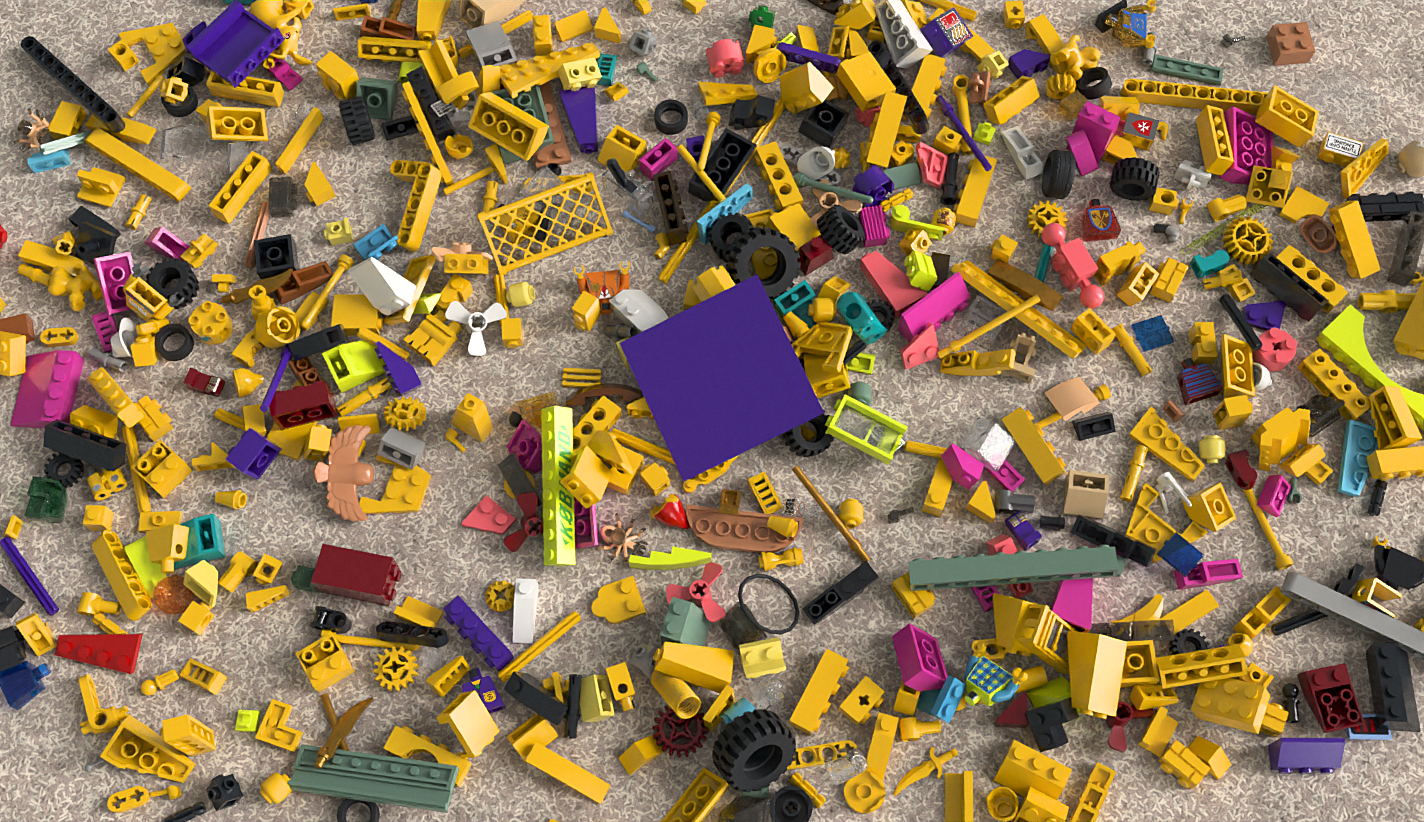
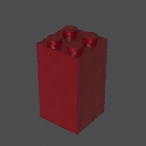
(356, 575)

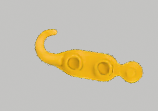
(707, 477)

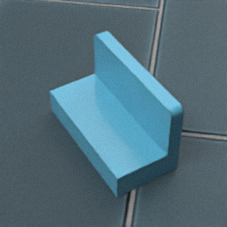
(41, 162)

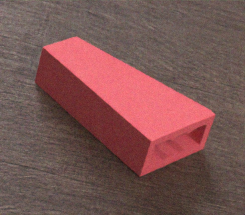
(890, 283)

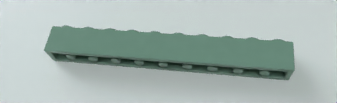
(1013, 568)

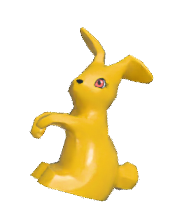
(274, 15)

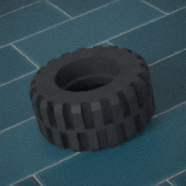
(752, 241)
(754, 750)

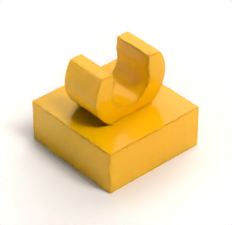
(223, 281)

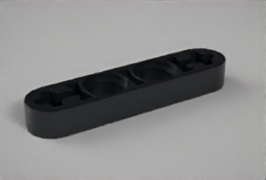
(393, 632)

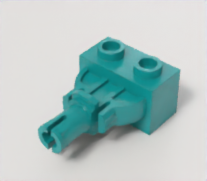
(797, 301)

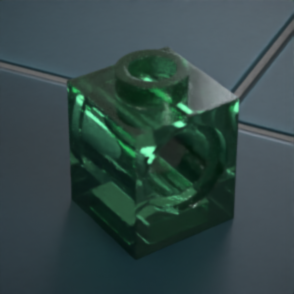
(302, 579)

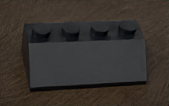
(722, 164)
(1392, 688)

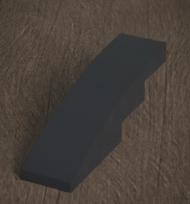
(1124, 544)

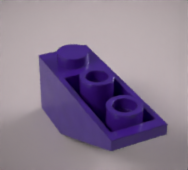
(403, 373)

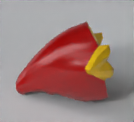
(671, 513)

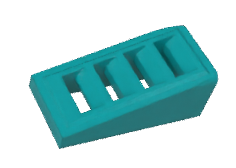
(606, 80)

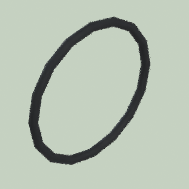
(752, 620)

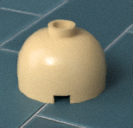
(1411, 160)

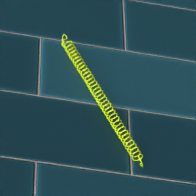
(1224, 224)

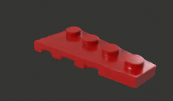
(103, 650)

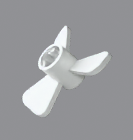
(458, 313)

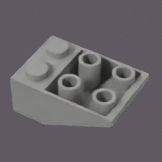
(491, 45)

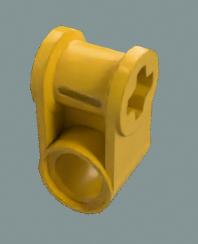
(451, 49)

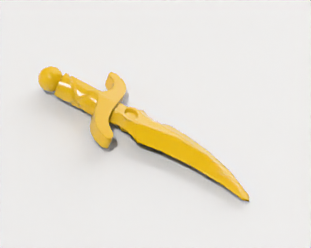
(925, 769)

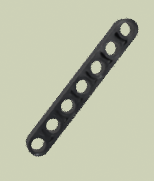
(912, 110)

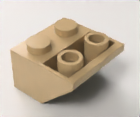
(1085, 494)

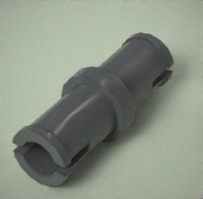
(620, 331)

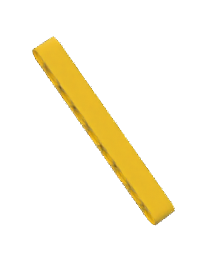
(1192, 95)

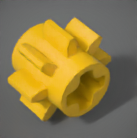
(841, 158)

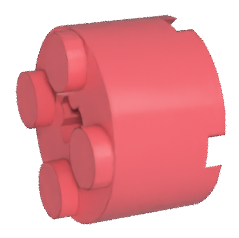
(725, 58)
(1276, 351)

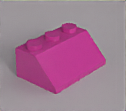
(919, 659)

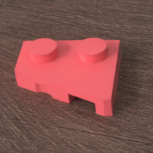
(931, 164)

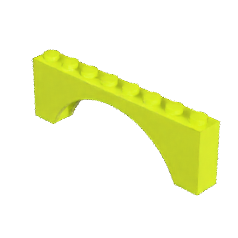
(1346, 342)

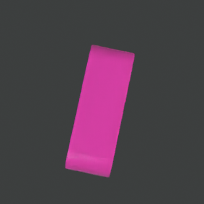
(1083, 152)

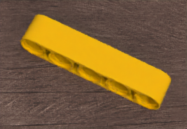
(121, 575)

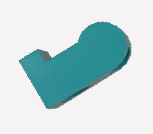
(1210, 264)

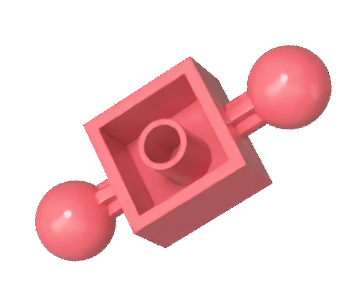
(1073, 265)

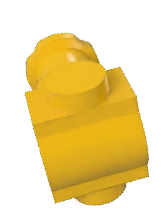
(261, 302)

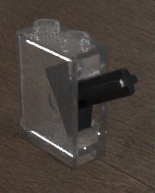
(542, 181)
(626, 190)

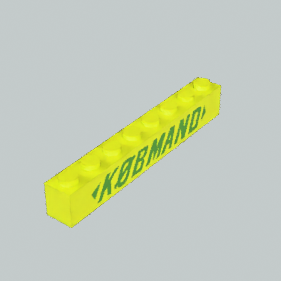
(557, 500)

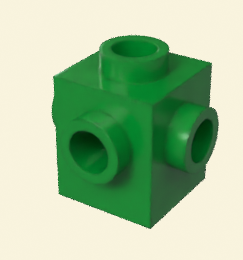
(762, 11)

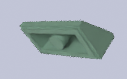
(904, 175)

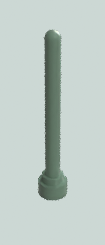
(803, 181)

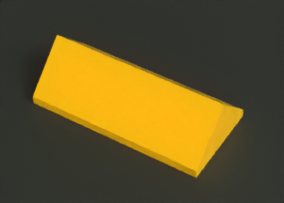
(698, 798)

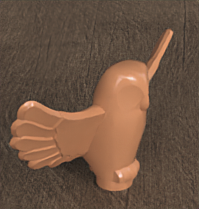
(345, 473)

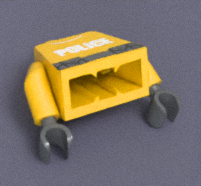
(144, 299)

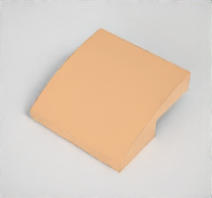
(1071, 398)

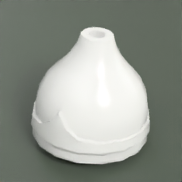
(1261, 377)

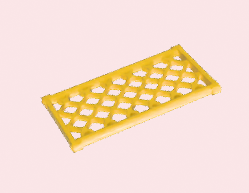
(589, 177)

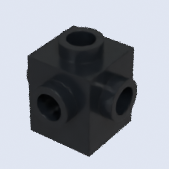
(224, 791)

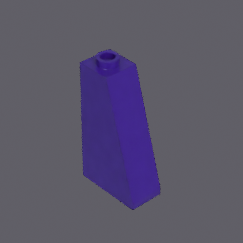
(582, 117)

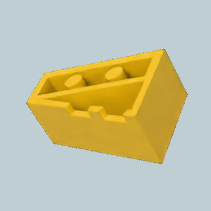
(1392, 419)

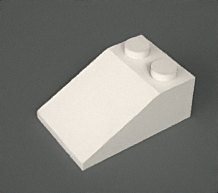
(383, 286)

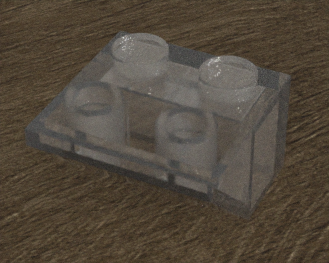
(979, 314)

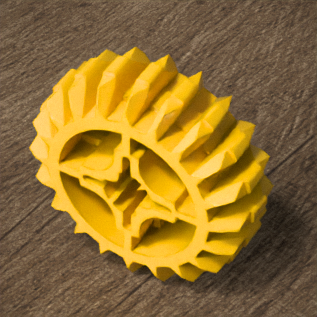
(1245, 249)

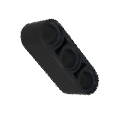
(83, 214)

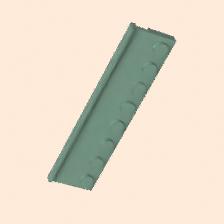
(375, 779)

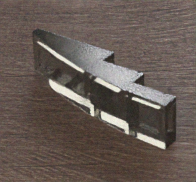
(1136, 630)

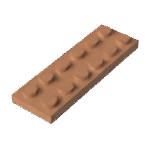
(557, 151)

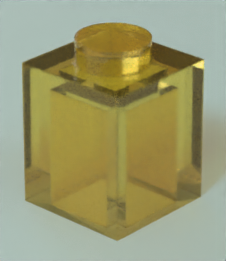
(1072, 105)

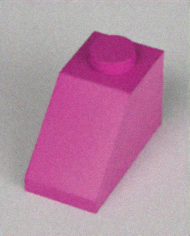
(166, 243)
(962, 466)

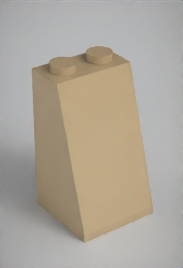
(482, 12)

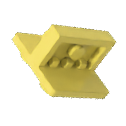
(762, 657)

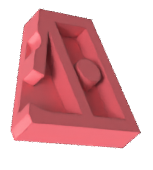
(921, 348)
(489, 517)

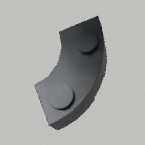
(751, 112)
(11, 648)

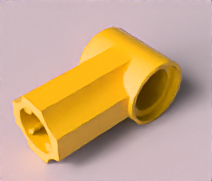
(1223, 208)
(64, 242)
(240, 567)

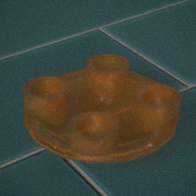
(172, 595)

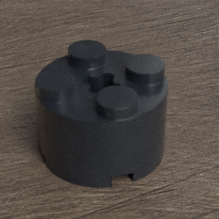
(790, 796)

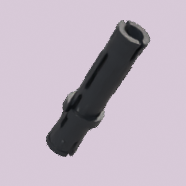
(572, 714)

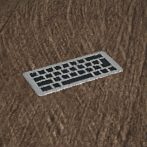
(442, 108)

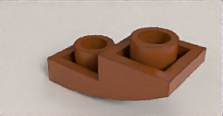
(304, 371)

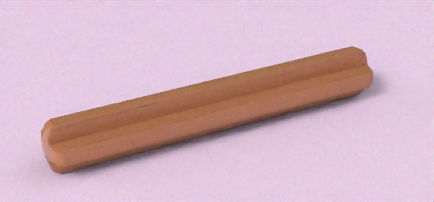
(258, 233)

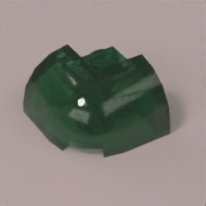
(47, 500)

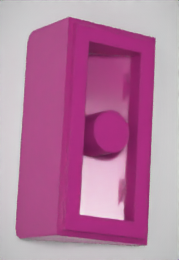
(1274, 494)

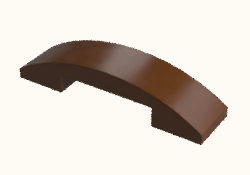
(578, 397)

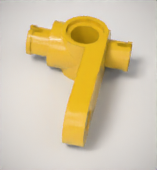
(95, 713)

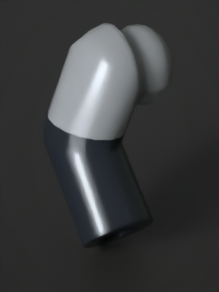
(1167, 229)

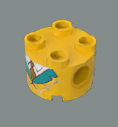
(211, 323)

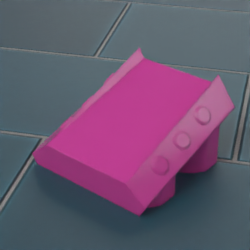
(527, 447)

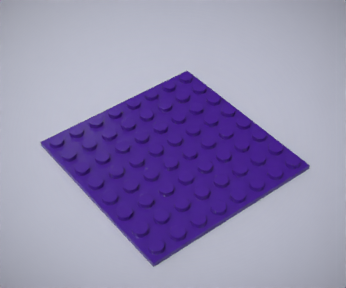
(721, 378)

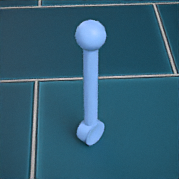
(651, 228)

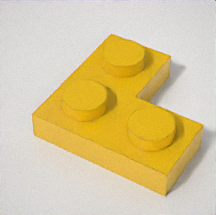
(274, 730)

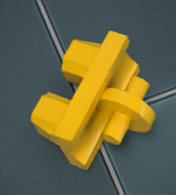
(199, 251)
(555, 683)

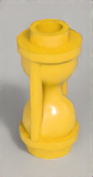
(790, 557)

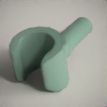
(643, 68)
(1294, 492)

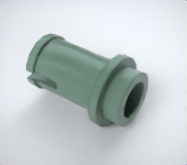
(763, 792)

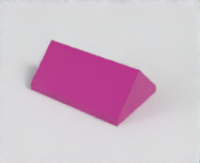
(112, 274)
(585, 526)

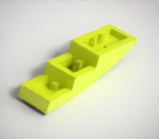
(677, 559)

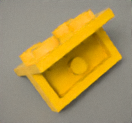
(99, 186)

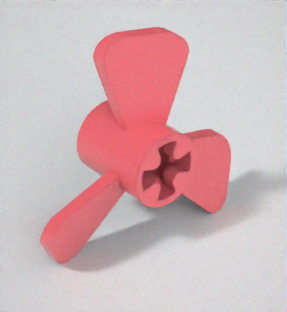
(712, 609)

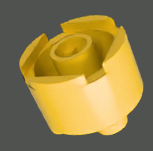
(277, 327)

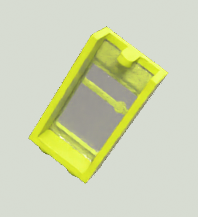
(865, 429)

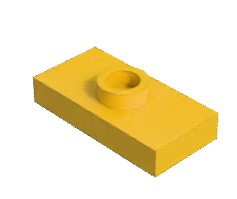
(156, 520)

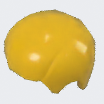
(453, 145)
(1002, 804)

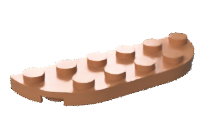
(738, 532)

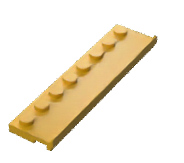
(1030, 316)

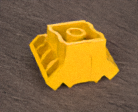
(1281, 436)

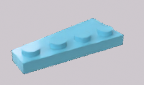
(732, 204)
(1357, 445)

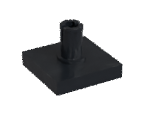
(94, 242)

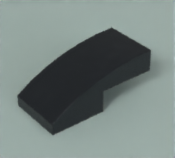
(1354, 574)

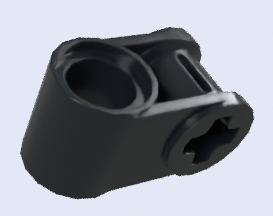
(327, 619)

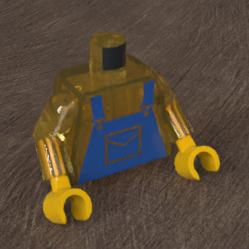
(1130, 25)

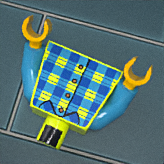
(989, 681)

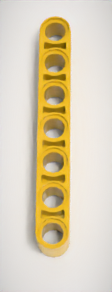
(138, 164)

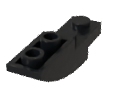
(840, 593)

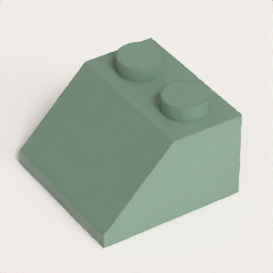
(379, 96)

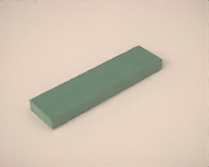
(1187, 70)

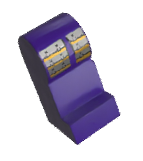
(1022, 530)

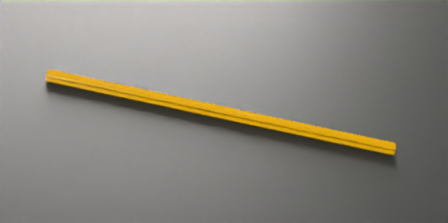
(693, 234)

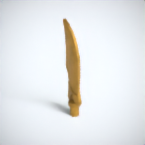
(270, 284)
(340, 731)

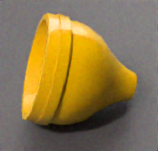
(246, 381)

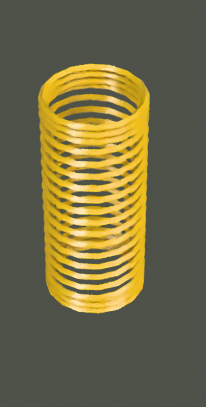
(674, 702)

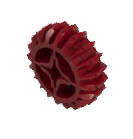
(666, 717)

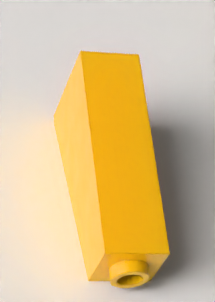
(431, 18)
(472, 418)
(696, 664)

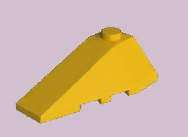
(143, 750)

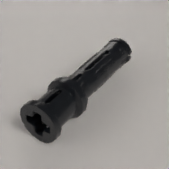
(949, 186)

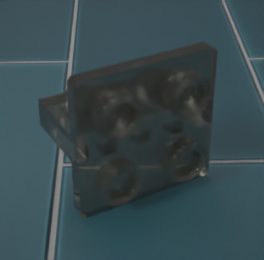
(1322, 412)
(739, 628)

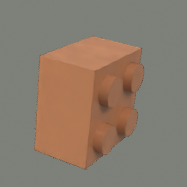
(1290, 43)

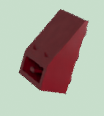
(1331, 697)

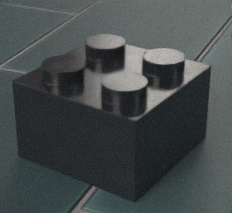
(824, 123)
(275, 255)

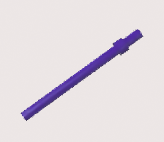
(947, 110)
(286, 356)

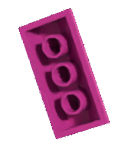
(935, 307)

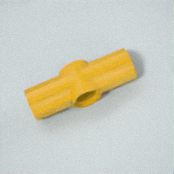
(1386, 301)

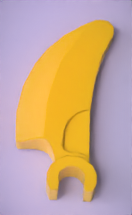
(1149, 612)

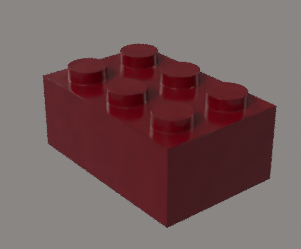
(303, 405)

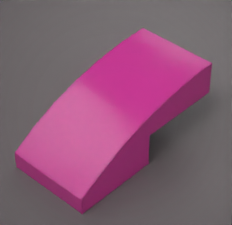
(285, 74)

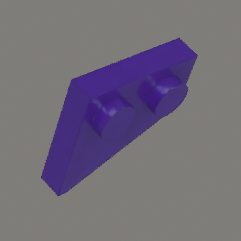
(1265, 315)

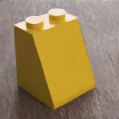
(1010, 620)

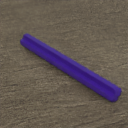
(29, 576)

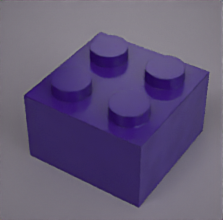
(253, 453)

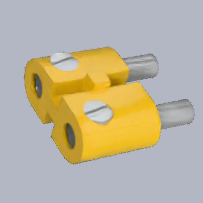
(105, 483)

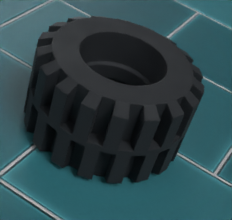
(356, 120)
(1134, 179)
(723, 228)
(840, 229)
(169, 270)
(807, 448)

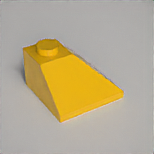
(1210, 507)

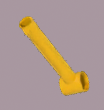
(963, 109)

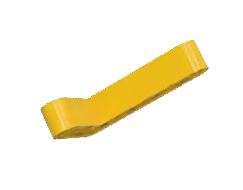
(420, 202)

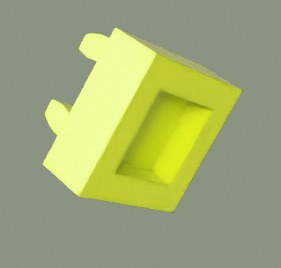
(984, 133)
(247, 721)

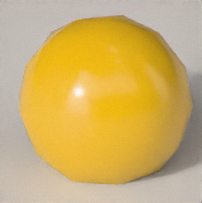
(1244, 642)

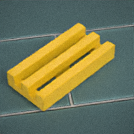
(565, 384)

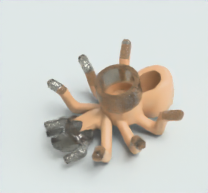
(32, 130)
(618, 538)

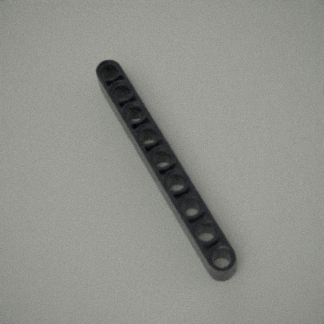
(73, 84)

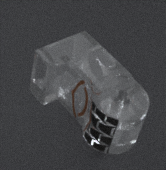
(801, 509)

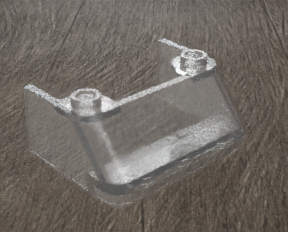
(194, 142)

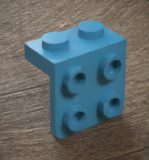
(375, 243)
(944, 701)

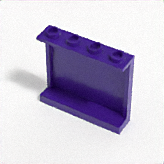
(234, 44)

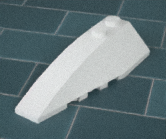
(637, 309)

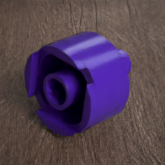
(874, 184)

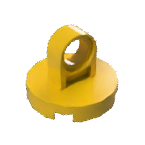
(769, 64)

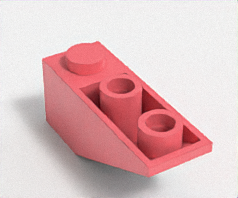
(1005, 544)

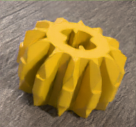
(1060, 86)

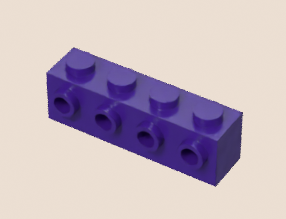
(478, 633)

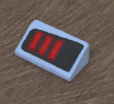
(1369, 730)

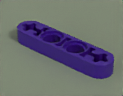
(825, 62)

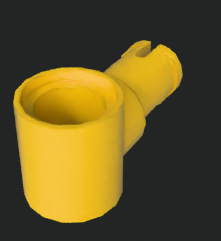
(93, 603)
(914, 729)

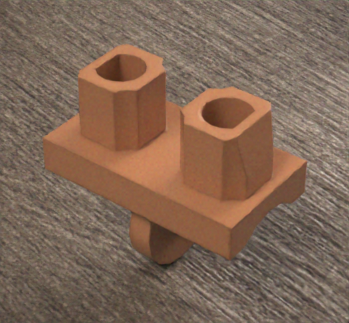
(979, 87)

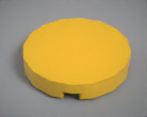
(864, 792)

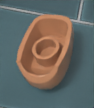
(1319, 234)

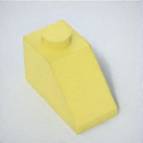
(203, 582)

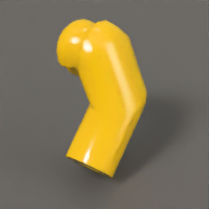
(664, 245)

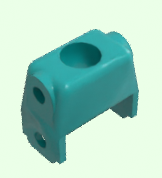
(860, 317)

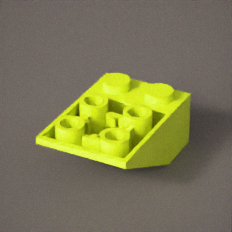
(353, 364)

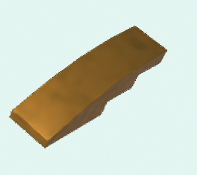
(1025, 284)

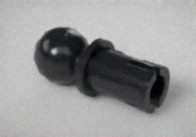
(1291, 691)

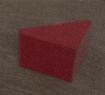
(1015, 714)

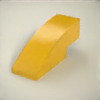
(48, 258)
(1262, 613)

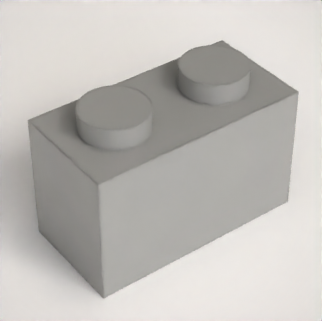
(401, 448)

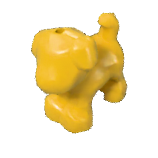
(1076, 60)
(62, 283)

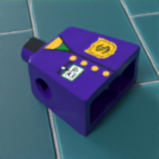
(485, 689)

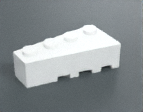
(901, 34)

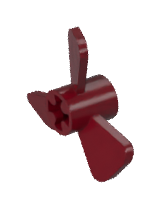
(528, 504)
(1117, 736)

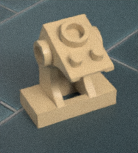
(1025, 346)

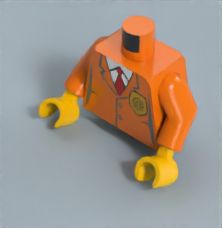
(604, 285)

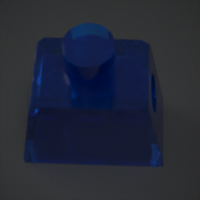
(23, 683)

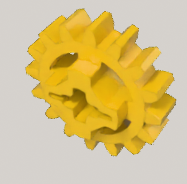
(1043, 215)
(405, 413)
(387, 669)

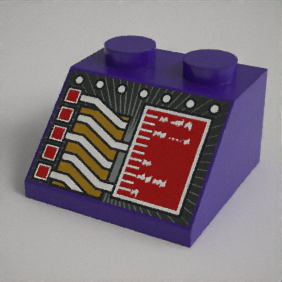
(946, 33)

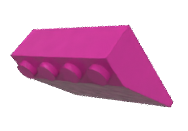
(1249, 146)
(47, 389)

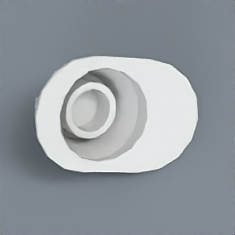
(816, 162)
(124, 338)

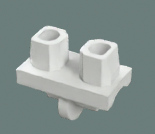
(1192, 176)

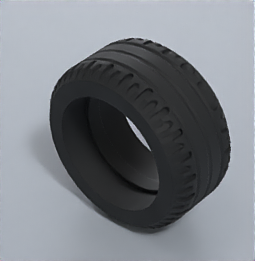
(1058, 174)

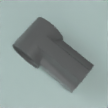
(1008, 502)

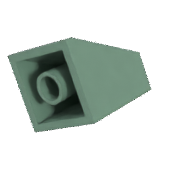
(684, 624)

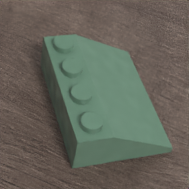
(533, 104)

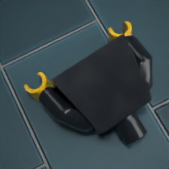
(1397, 567)

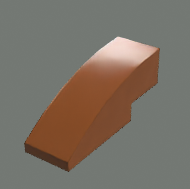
(386, 29)
(304, 281)

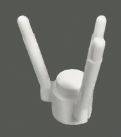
(1168, 483)

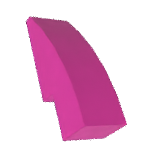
(1209, 574)

